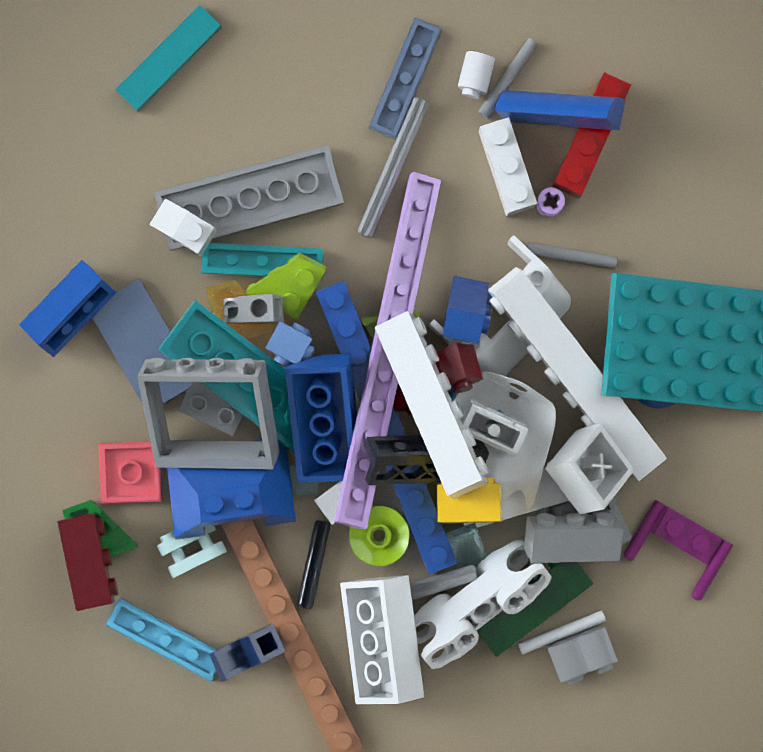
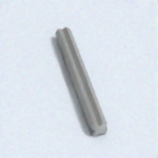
(393, 167)

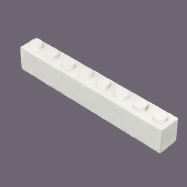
(572, 368)

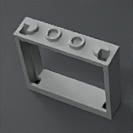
(207, 453)

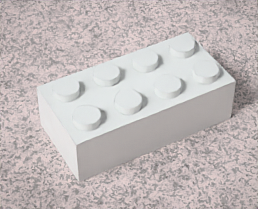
(382, 640)

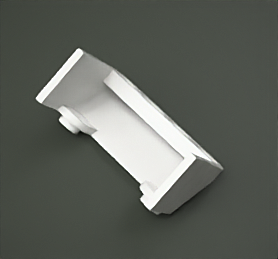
(505, 349)

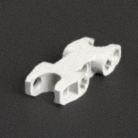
(496, 589)

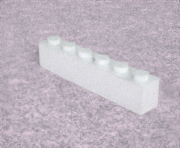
(431, 404)

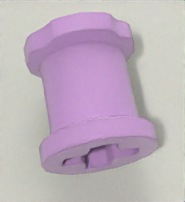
(552, 193)

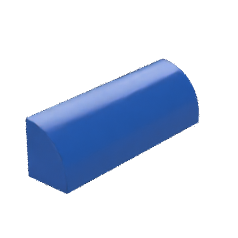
(561, 109)

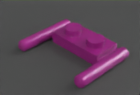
(685, 536)

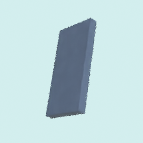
(135, 333)

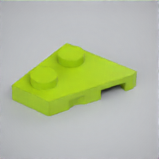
(293, 281)

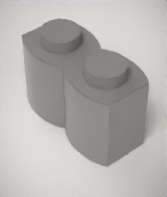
(582, 654)

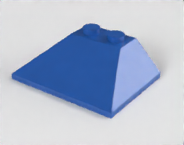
(230, 495)

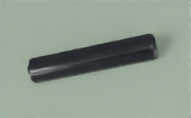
(313, 564)

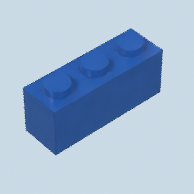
(67, 308)
(467, 310)

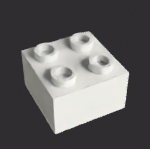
(590, 469)

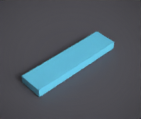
(163, 638)

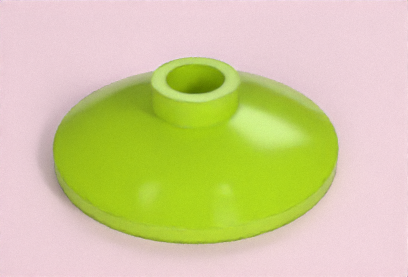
(385, 551)

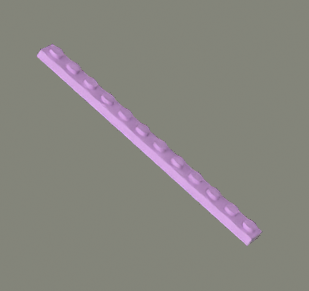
(380, 379)

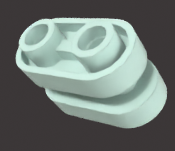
(184, 564)

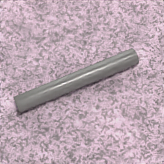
(508, 77)
(572, 255)

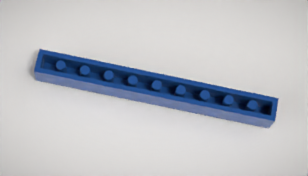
(413, 497)

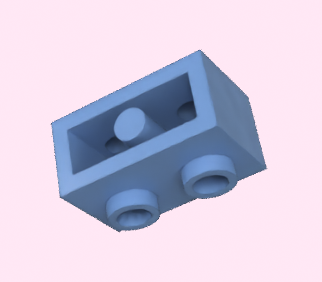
(291, 344)

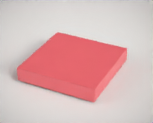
(129, 473)

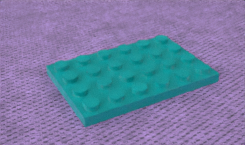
(684, 343)

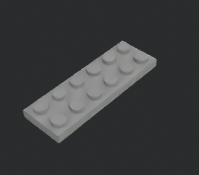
(259, 193)

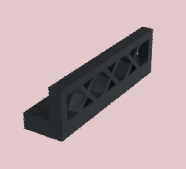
(402, 454)

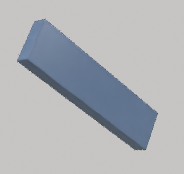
(405, 78)

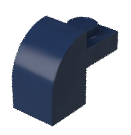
(247, 652)

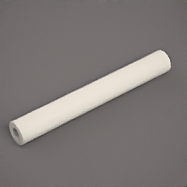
(561, 632)

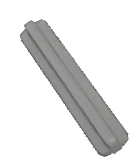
(443, 582)

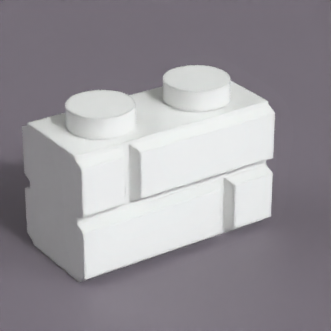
(494, 427)

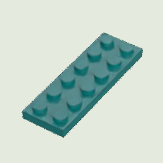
(205, 337)

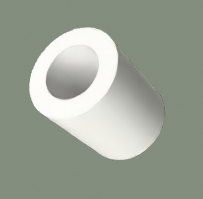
(476, 74)

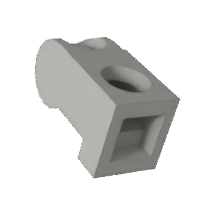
(253, 309)

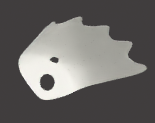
(532, 408)

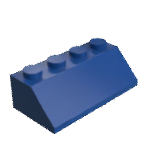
(321, 415)

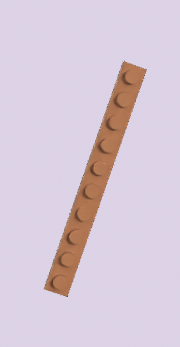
(298, 645)

